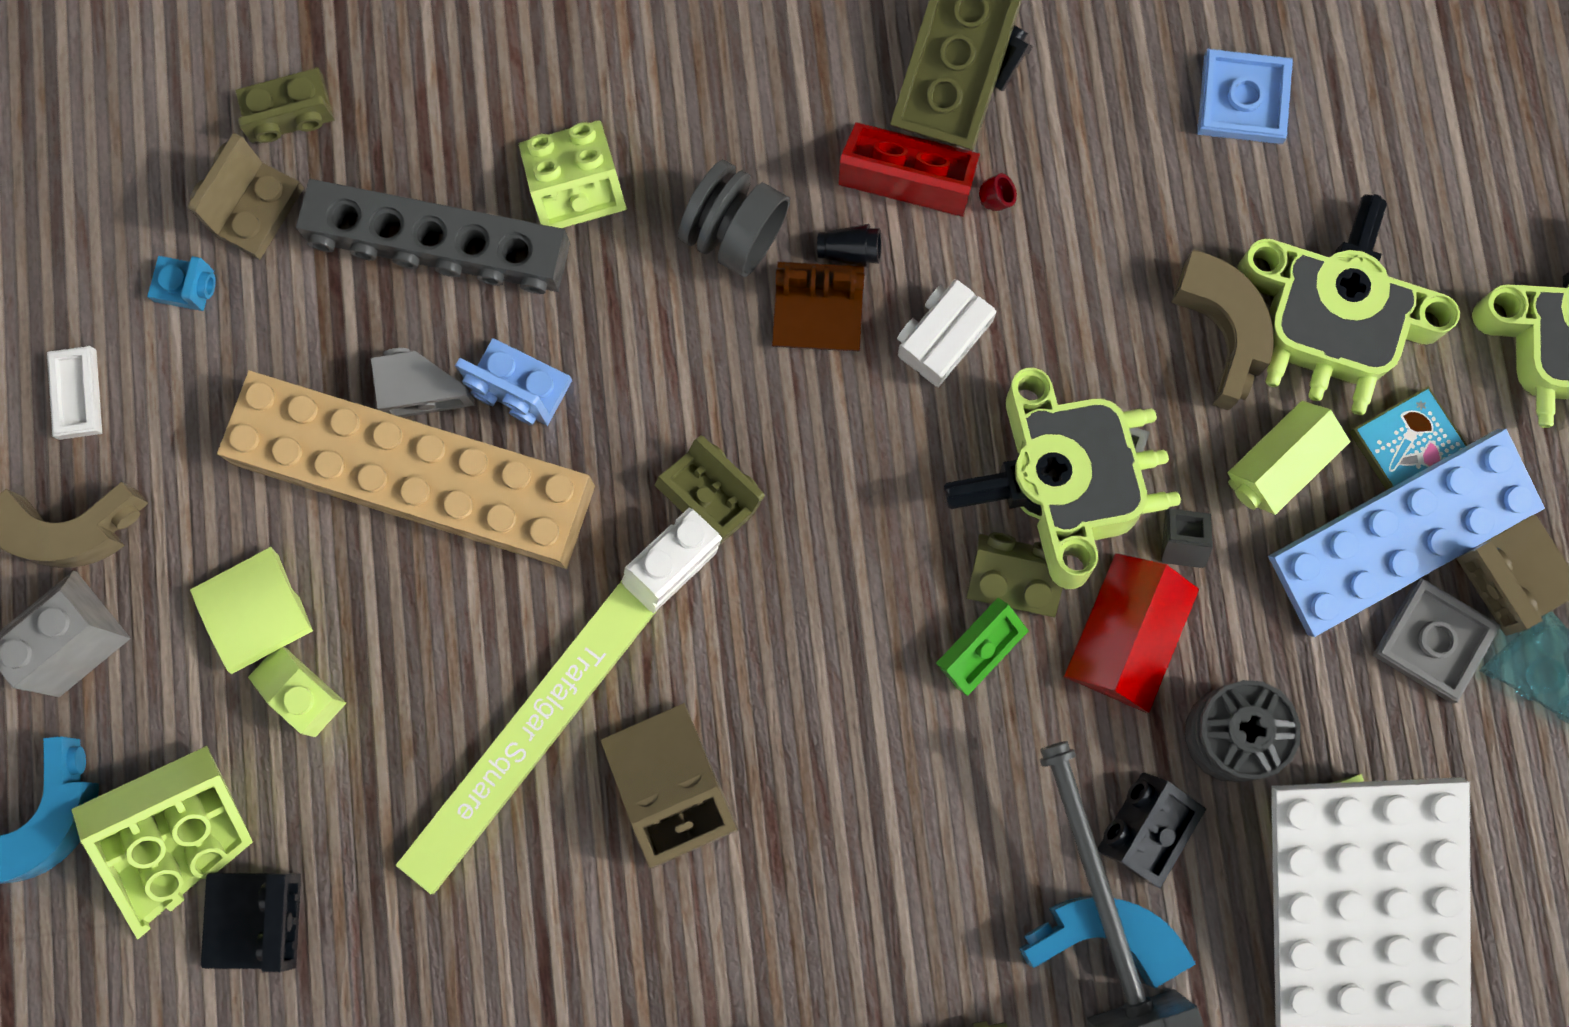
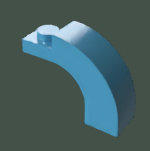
(52, 829)
(1152, 942)

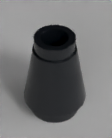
(851, 245)

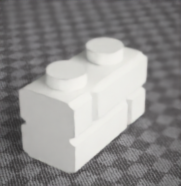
(945, 332)
(671, 560)

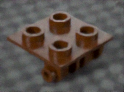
(818, 306)

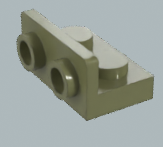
(284, 106)

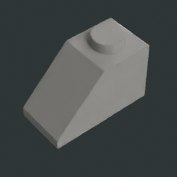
(413, 385)

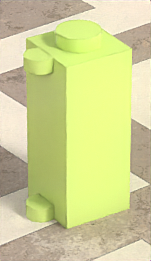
(1287, 457)

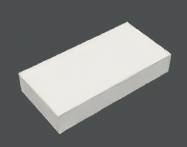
(74, 392)

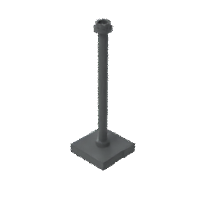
(1160, 1010)

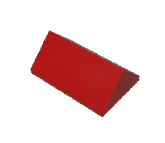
(908, 169)
(1132, 631)

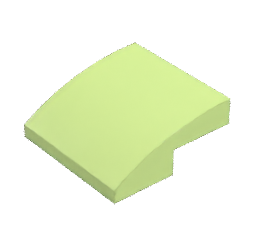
(251, 610)

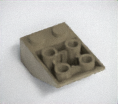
(668, 786)

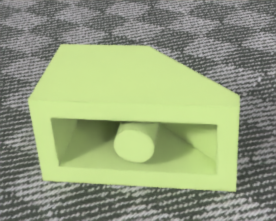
(296, 692)

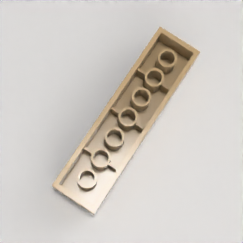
(407, 469)

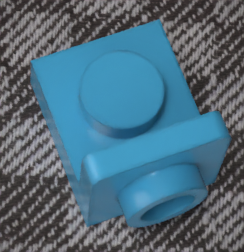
(182, 283)

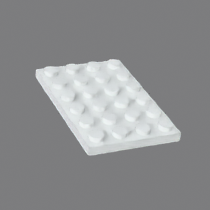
(1372, 903)

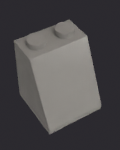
(59, 639)

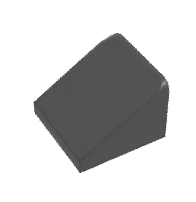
(1186, 538)

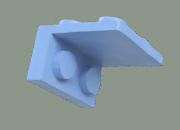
(517, 381)

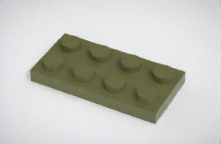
(955, 69)

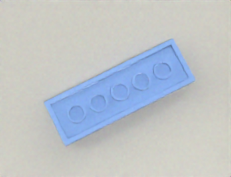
(1406, 532)

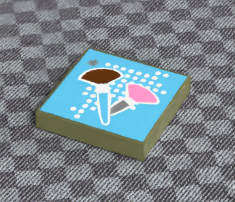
(1407, 438)

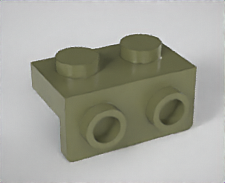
(711, 488)
(1014, 574)

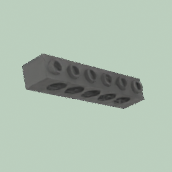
(330, 204)

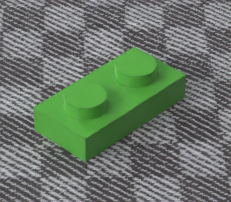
(982, 646)

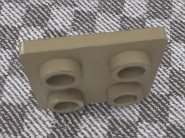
(243, 198)
(1518, 575)

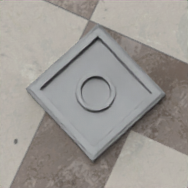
(1436, 640)

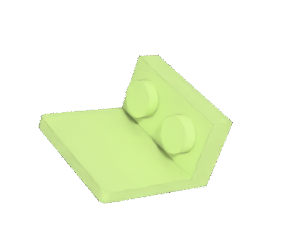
(572, 175)

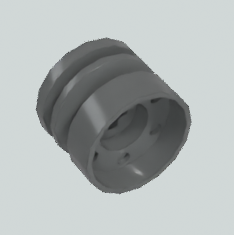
(725, 214)
(1223, 749)

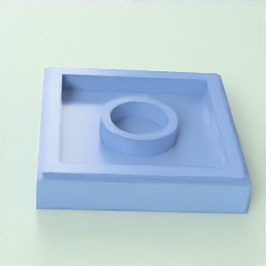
(1245, 96)

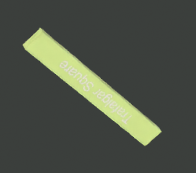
(525, 740)

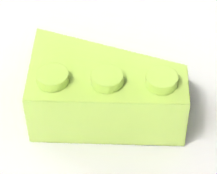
(162, 835)

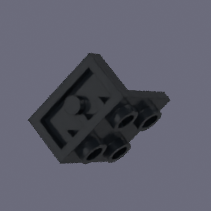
(251, 921)

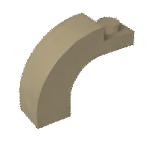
(1238, 311)
(69, 542)

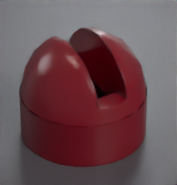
(998, 192)

